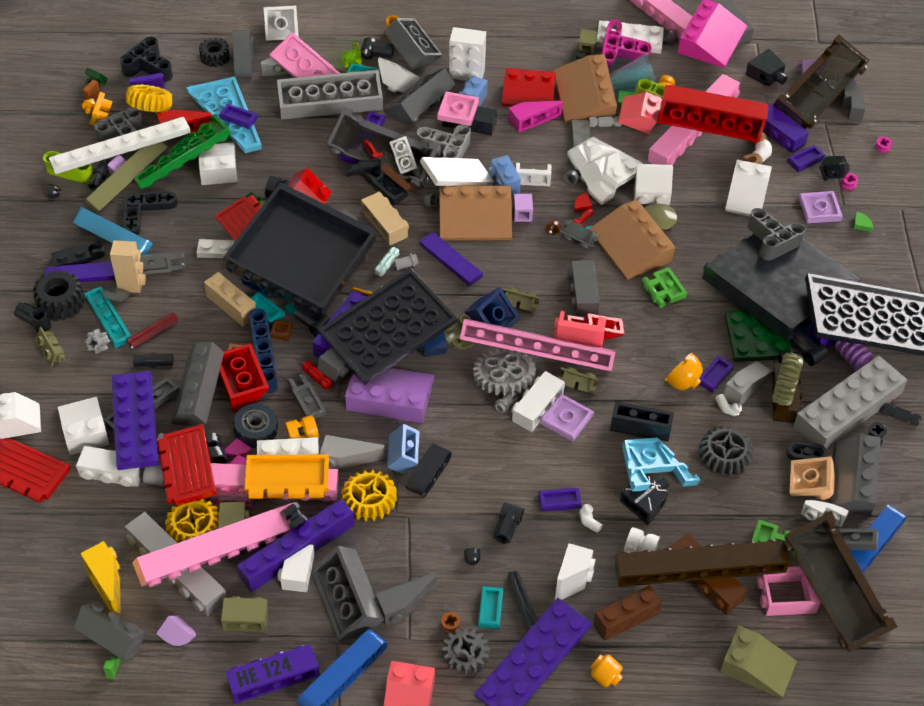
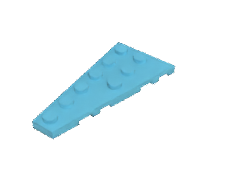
(214, 97)

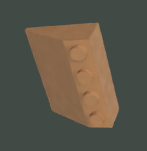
(585, 89)
(475, 212)
(633, 240)

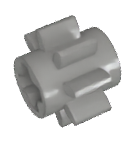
(97, 341)

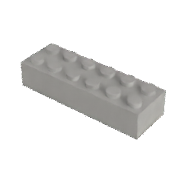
(329, 94)
(850, 403)

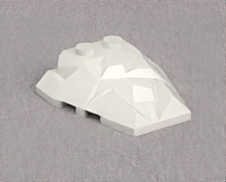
(602, 167)

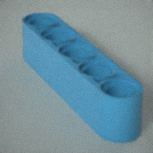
(109, 230)

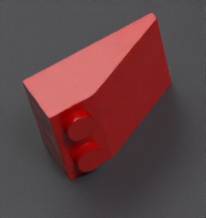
(310, 184)

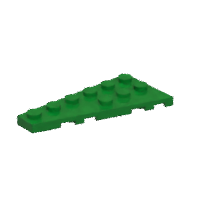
(185, 150)

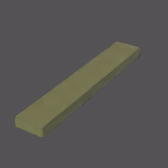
(124, 176)

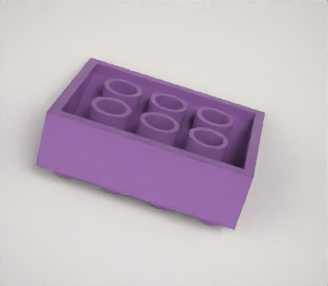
(392, 394)

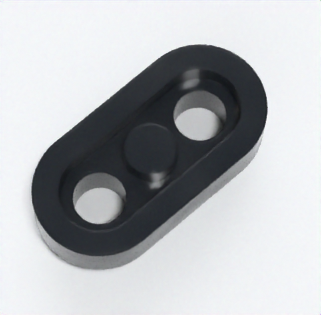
(805, 450)

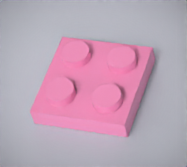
(458, 108)

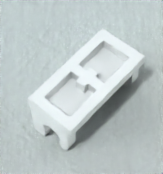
(534, 177)

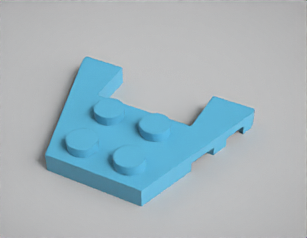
(653, 456)

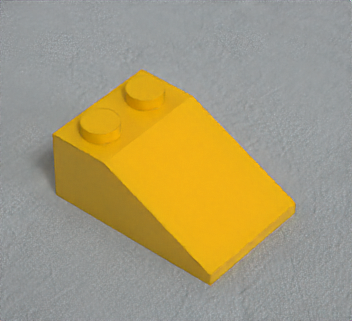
(103, 572)

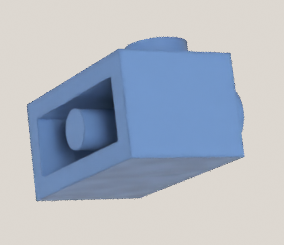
(476, 87)
(505, 174)
(403, 449)

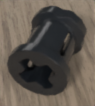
(877, 429)

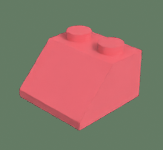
(640, 111)
(409, 685)

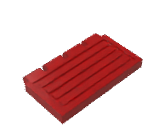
(238, 216)
(186, 466)
(30, 470)

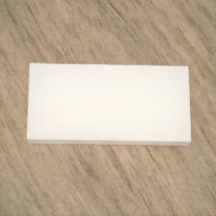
(456, 172)

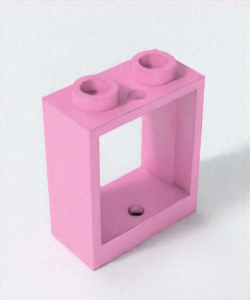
(793, 574)

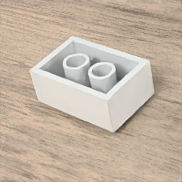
(467, 53)

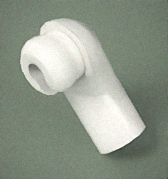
(587, 518)

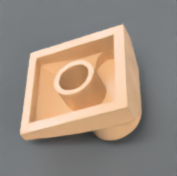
(812, 477)

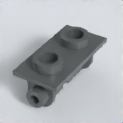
(585, 238)

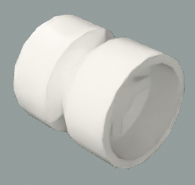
(638, 542)

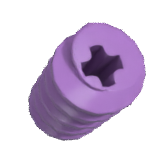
(854, 354)

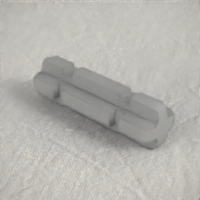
(605, 121)

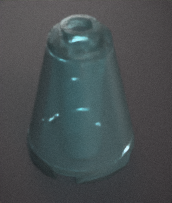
(629, 74)

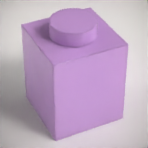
(523, 208)

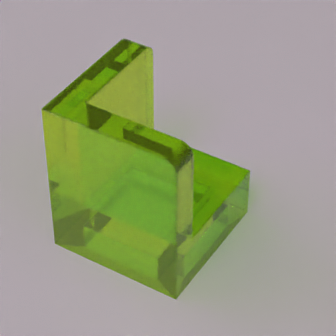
(351, 56)

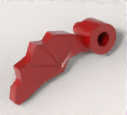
(370, 148)
(584, 217)

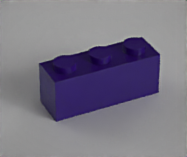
(784, 130)

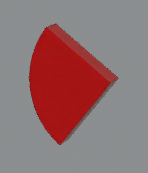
(582, 203)

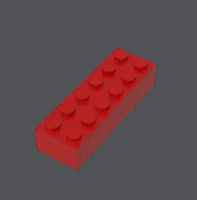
(712, 113)

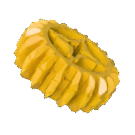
(149, 98)
(365, 487)
(179, 521)

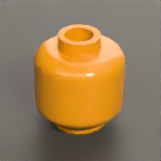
(606, 670)

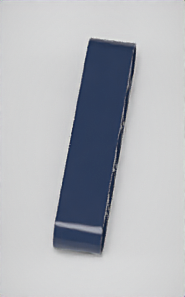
(263, 347)

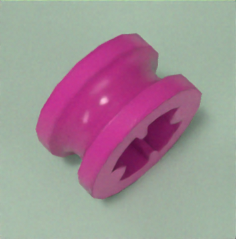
(883, 140)
(849, 185)

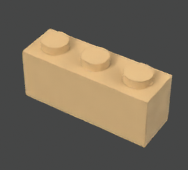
(384, 218)
(127, 266)
(229, 298)

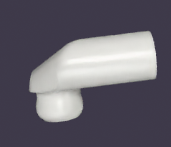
(733, 410)

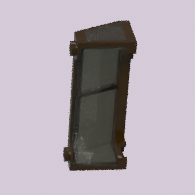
(822, 82)
(838, 582)

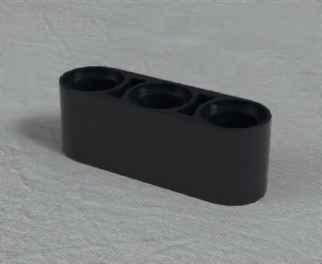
(428, 470)

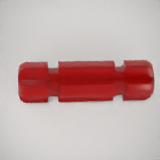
(318, 376)

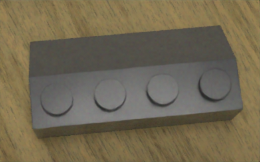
(420, 97)
(198, 384)
(856, 473)
(347, 593)

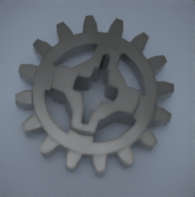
(466, 643)

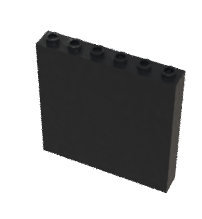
(299, 250)
(773, 288)

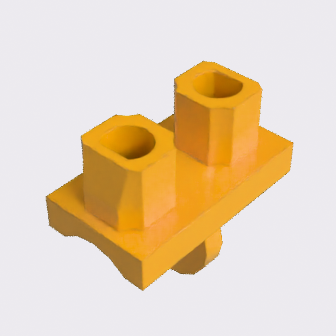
(94, 108)

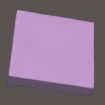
(820, 207)
(566, 417)

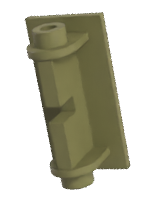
(527, 300)
(49, 346)
(586, 381)

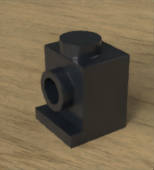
(834, 167)

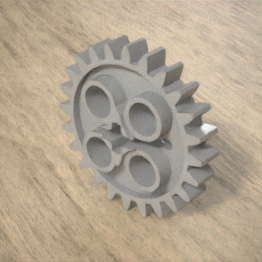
(504, 372)

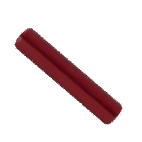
(152, 330)

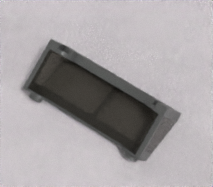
(354, 130)

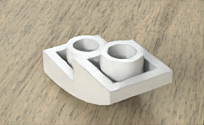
(403, 155)
(816, 509)

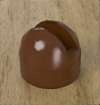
(556, 228)

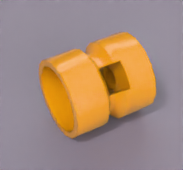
(307, 425)

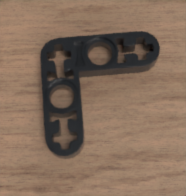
(137, 207)

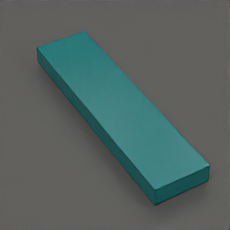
(107, 317)

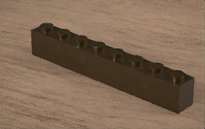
(701, 563)

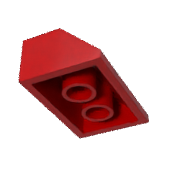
(527, 86)
(242, 377)

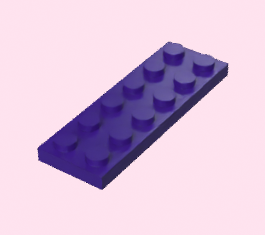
(134, 420)
(534, 657)

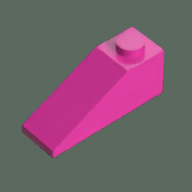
(533, 113)

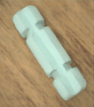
(386, 261)

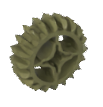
(787, 379)

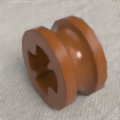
(450, 616)

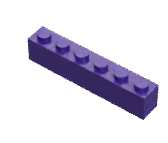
(316, 531)

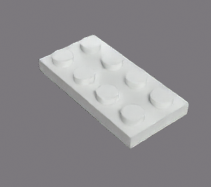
(650, 34)

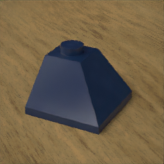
(493, 309)

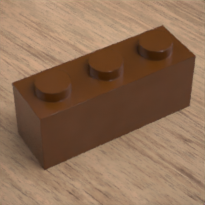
(627, 612)

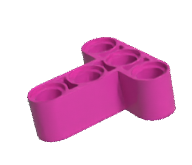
(620, 42)

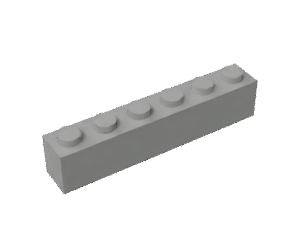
(197, 586)

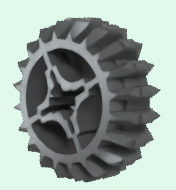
(738, 450)

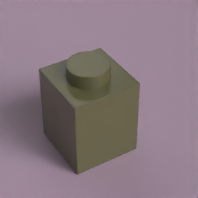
(587, 41)

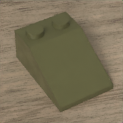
(758, 662)

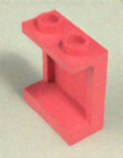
(580, 332)

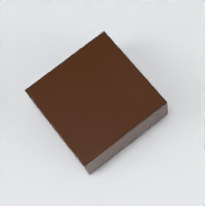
(281, 330)

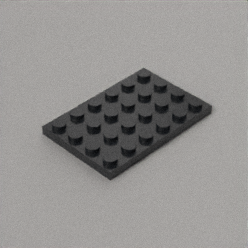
(387, 326)

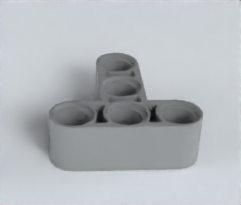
(452, 145)

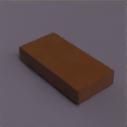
(397, 178)

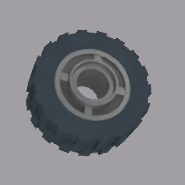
(255, 415)

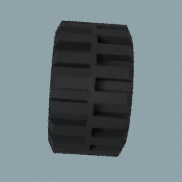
(62, 284)

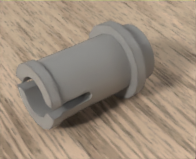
(405, 262)
(502, 405)

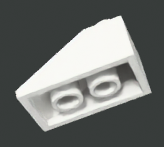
(218, 164)
(747, 187)
(83, 425)

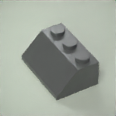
(412, 42)

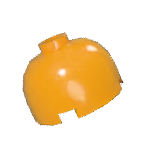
(686, 374)

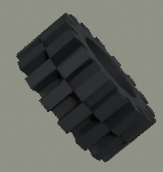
(219, 46)

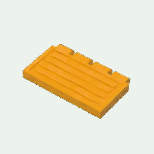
(287, 475)

